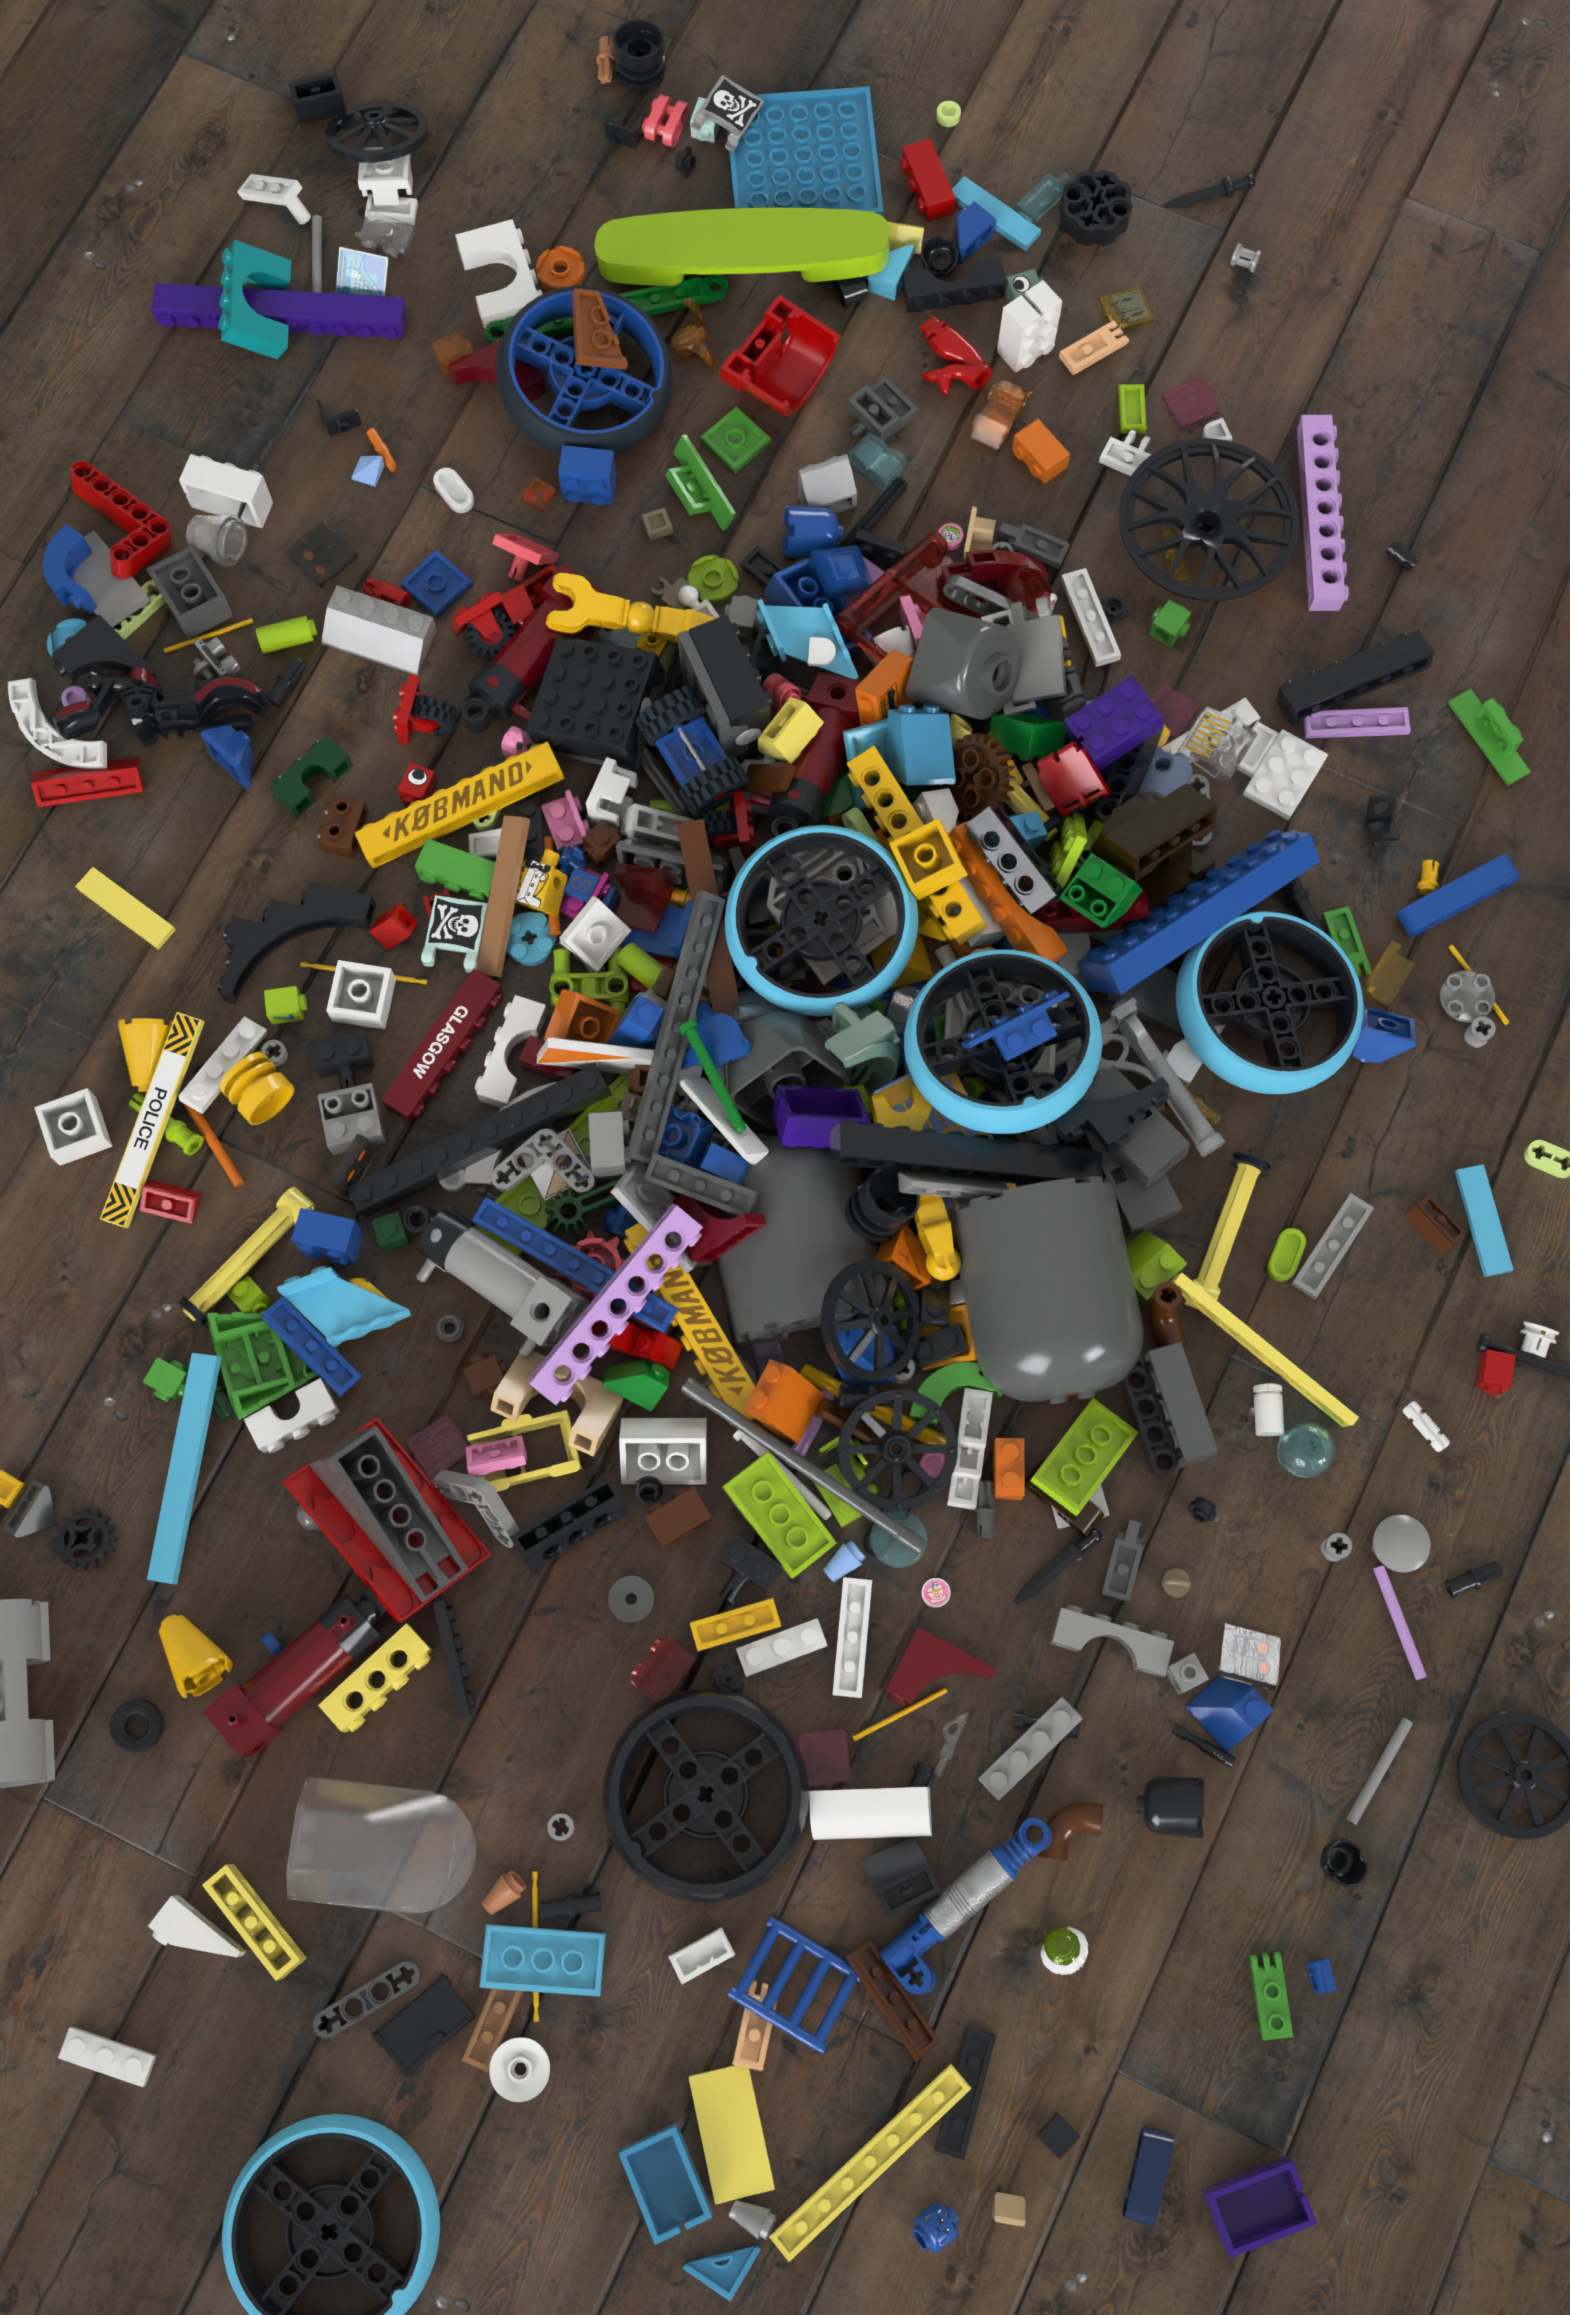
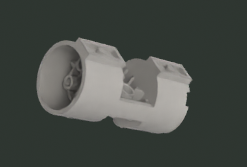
(24, 1742)

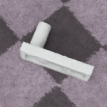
(275, 191)

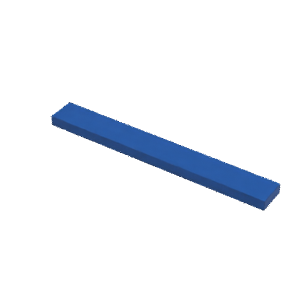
(566, 1259)

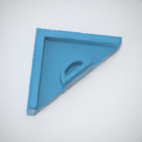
(725, 2270)

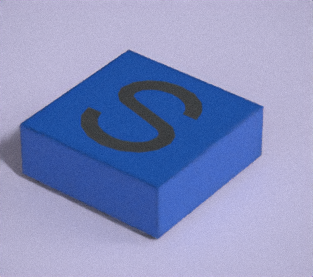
(581, 885)

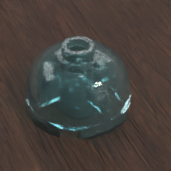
(1300, 1459)

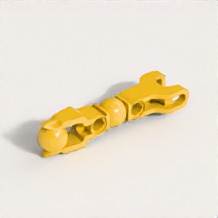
(616, 613)
(931, 1217)

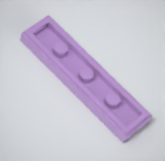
(1357, 722)

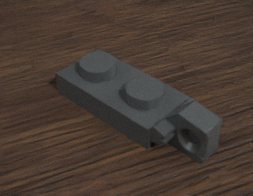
(1034, 543)
(1123, 1563)

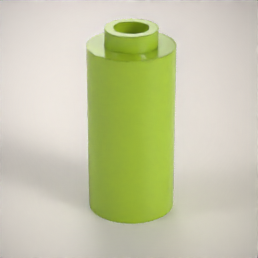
(286, 634)
(639, 965)

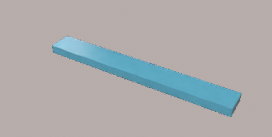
(184, 1468)

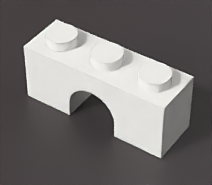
(316, 1408)

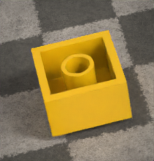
(928, 859)

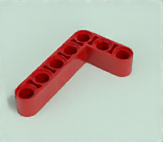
(147, 529)

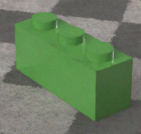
(455, 870)

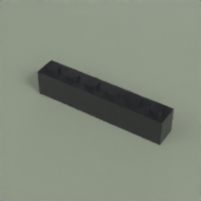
(1355, 676)

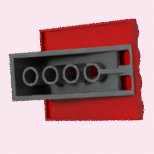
(387, 1519)

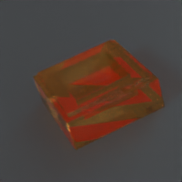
(538, 493)

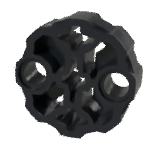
(1081, 199)

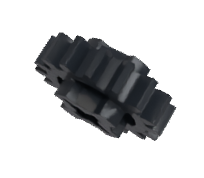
(76, 1545)

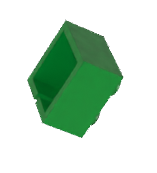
(1027, 735)

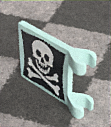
(455, 927)

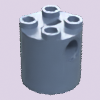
(1166, 772)

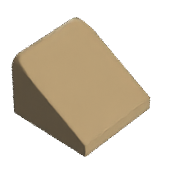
(1009, 2209)

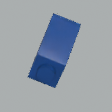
(973, 230)

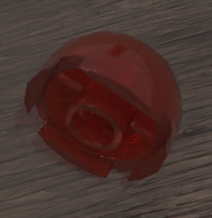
(1026, 587)

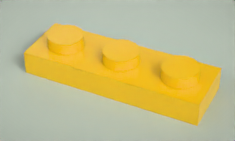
(735, 1624)

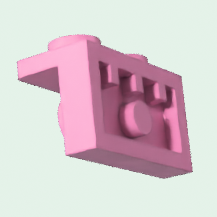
(912, 617)
(565, 822)
(496, 1455)

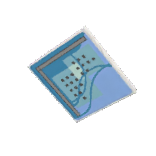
(361, 273)

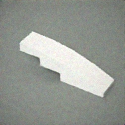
(971, 1448)

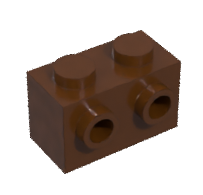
(343, 819)
(677, 1517)

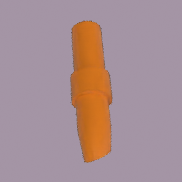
(381, 449)

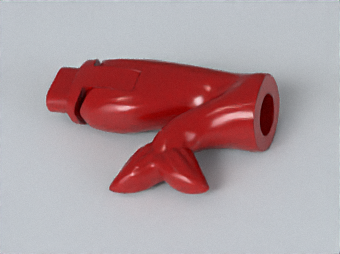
(954, 347)

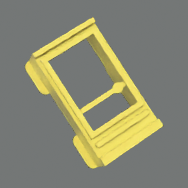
(526, 1424)

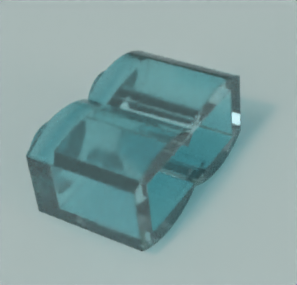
(877, 461)

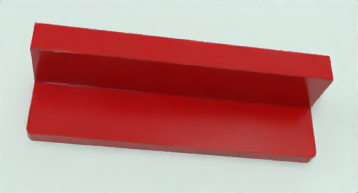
(78, 784)

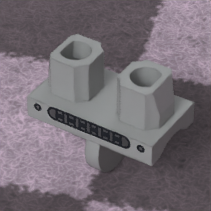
(210, 652)

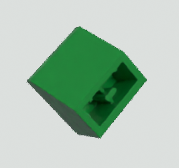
(1100, 892)

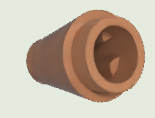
(505, 1891)

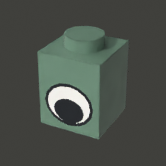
(1020, 283)

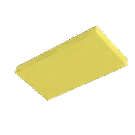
(731, 2133)

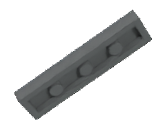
(701, 1185)

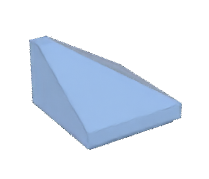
(368, 470)

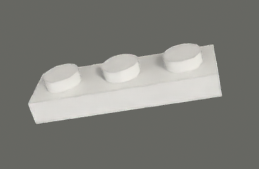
(781, 1647)
(107, 2056)

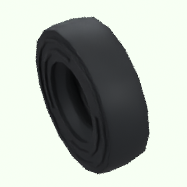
(149, 1738)

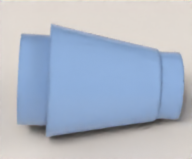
(844, 1561)

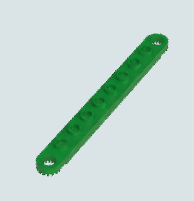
(651, 300)

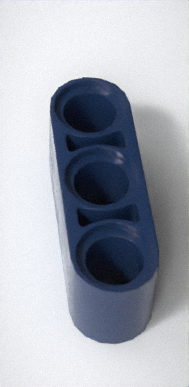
(1148, 2176)

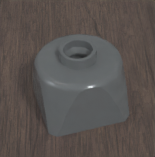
(964, 665)
(783, 1052)

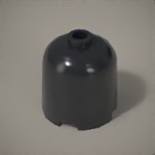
(1173, 1806)

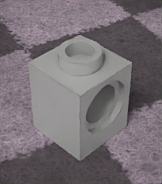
(1186, 1673)

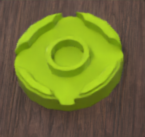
(714, 578)

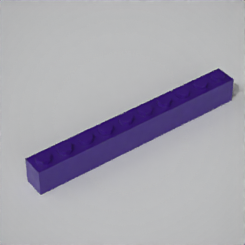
(302, 311)

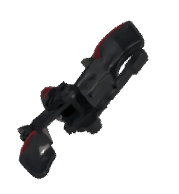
(161, 713)

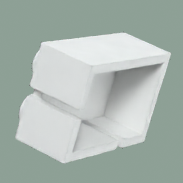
(1029, 331)
(225, 488)

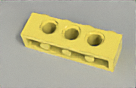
(338, 1705)
(254, 1921)

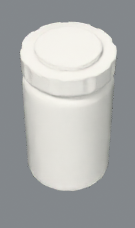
(1268, 1410)

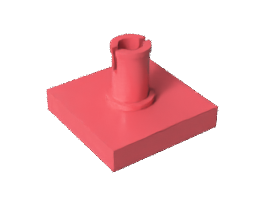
(525, 552)

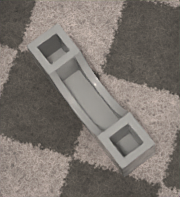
(1148, 1651)

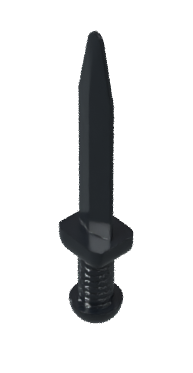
(1227, 188)
(1056, 1567)

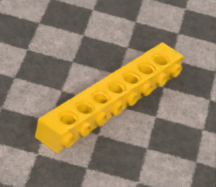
(871, 765)

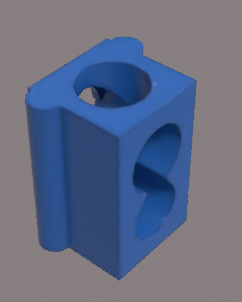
(1321, 1976)

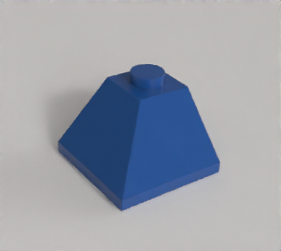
(841, 570)
(231, 751)
(1383, 1035)
(866, 1360)
(1229, 1710)

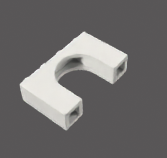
(501, 245)

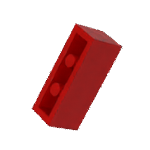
(927, 180)

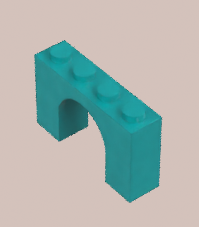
(238, 321)

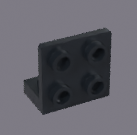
(879, 549)

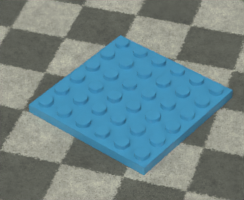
(809, 153)

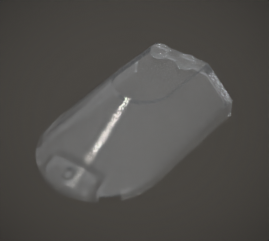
(378, 1847)

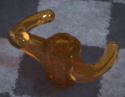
(694, 337)

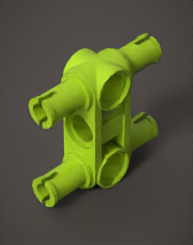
(591, 985)

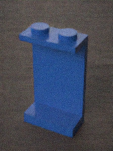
(670, 935)

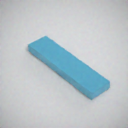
(1008, 222)
(1483, 1220)

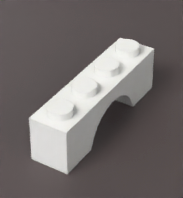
(522, 1020)

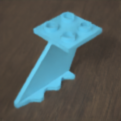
(791, 633)
(340, 1307)

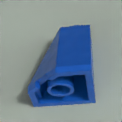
(638, 1025)

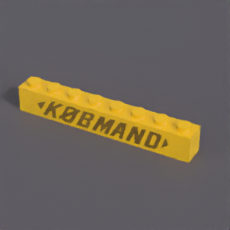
(459, 805)
(700, 1331)

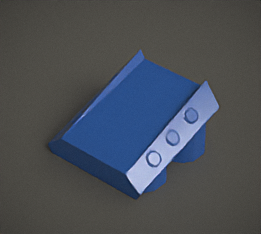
(685, 1137)

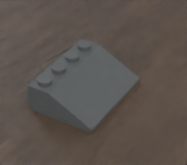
(666, 857)

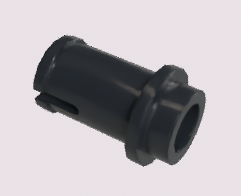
(1402, 555)
(921, 1775)

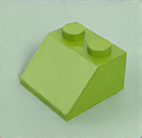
(1151, 1264)

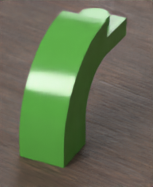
(947, 1381)

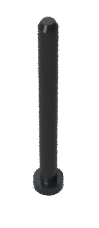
(1486, 1343)

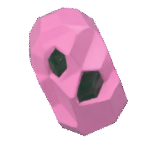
(516, 742)

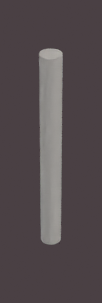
(317, 254)
(1379, 1771)

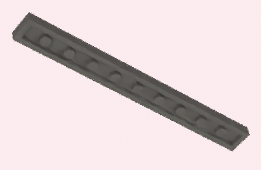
(670, 1043)

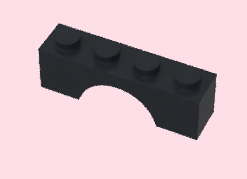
(926, 292)

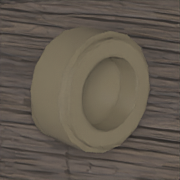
(1175, 1583)

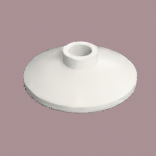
(503, 2074)

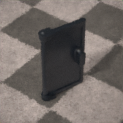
(414, 2031)

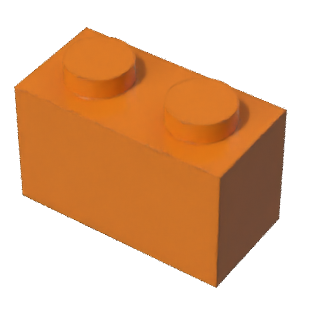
(1040, 451)
(1008, 1469)

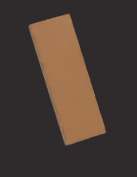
(491, 2027)

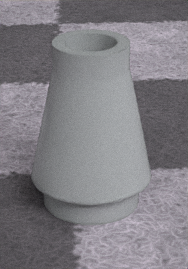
(754, 2218)

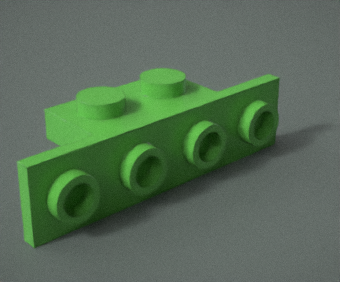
(697, 486)
(1492, 733)

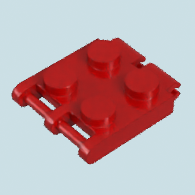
(1071, 778)

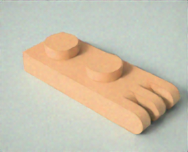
(1093, 347)
(753, 2034)

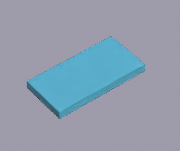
(542, 1960)

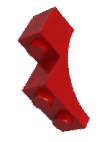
(643, 1344)

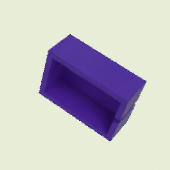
(1115, 722)
(810, 1113)
(1258, 2206)

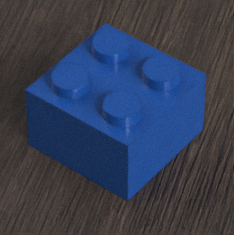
(587, 475)
(327, 1237)

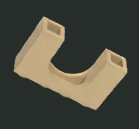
(597, 1404)

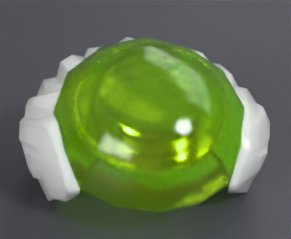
(1064, 1950)

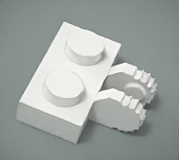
(1123, 456)

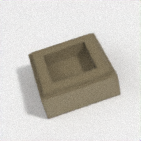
(657, 524)

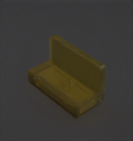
(1387, 976)

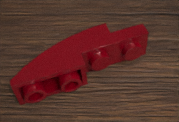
(991, 565)
(1068, 920)

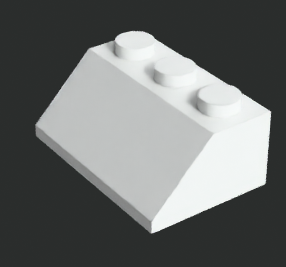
(665, 1449)

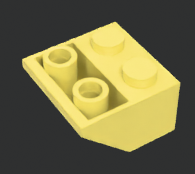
(789, 731)

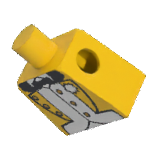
(541, 884)

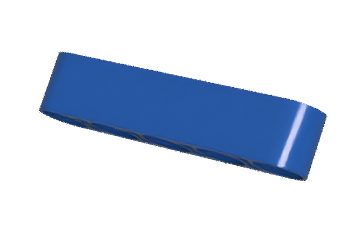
(1458, 895)

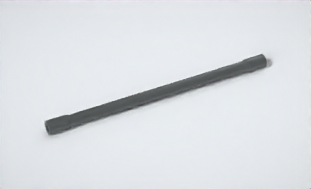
(901, 1533)

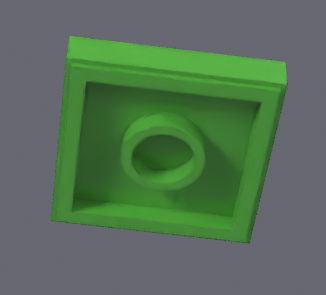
(735, 440)

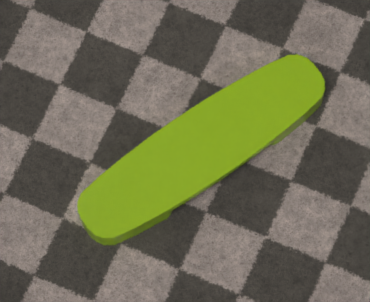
(743, 241)

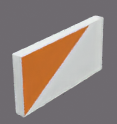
(584, 1054)

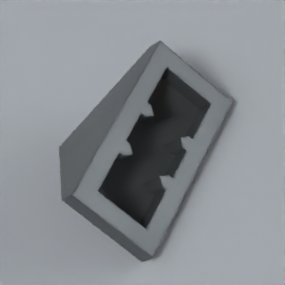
(32, 1512)

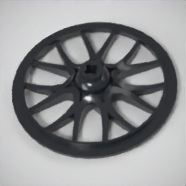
(1210, 512)

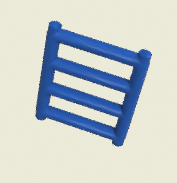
(765, 2009)

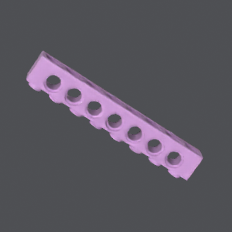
(1321, 595)
(543, 1377)

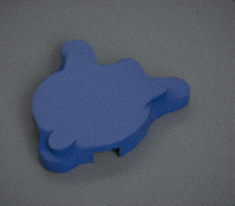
(720, 1037)

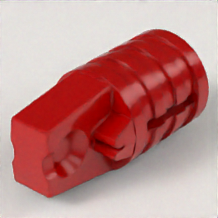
(386, 592)

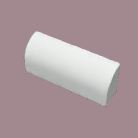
(870, 1813)

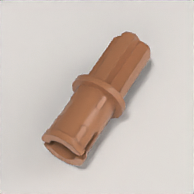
(605, 60)

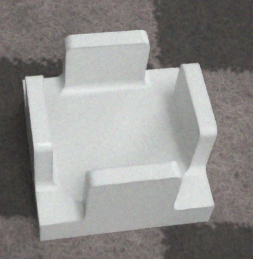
(385, 179)
(608, 794)

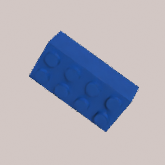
(801, 587)

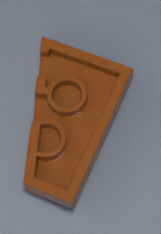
(592, 332)

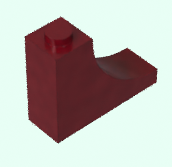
(482, 367)
(719, 1230)
(928, 1660)

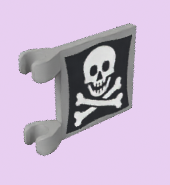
(729, 107)

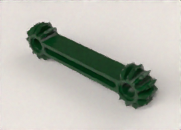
(576, 1203)

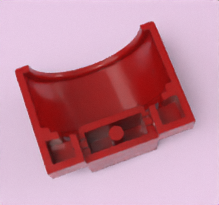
(778, 371)

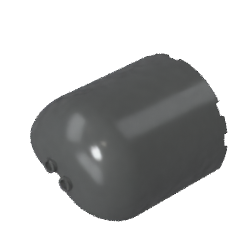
(783, 1270)
(1049, 1289)

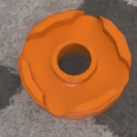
(558, 257)

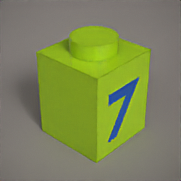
(285, 1005)

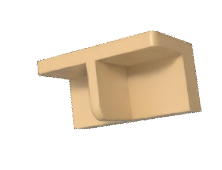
(979, 533)

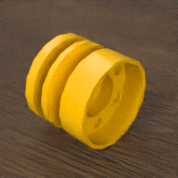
(256, 1088)

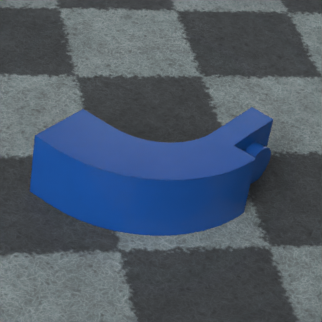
(60, 562)

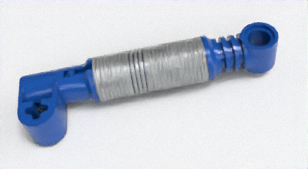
(958, 1904)

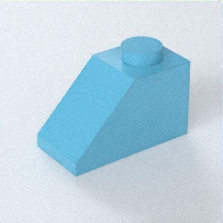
(889, 280)

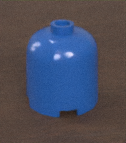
(809, 530)

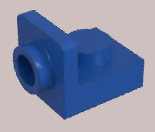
(618, 1220)

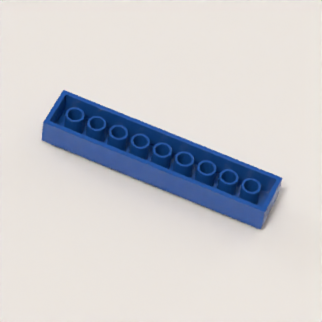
(1197, 912)

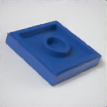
(436, 584)

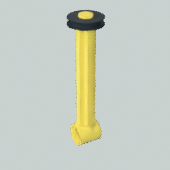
(1020, 800)
(1229, 1221)
(246, 1255)

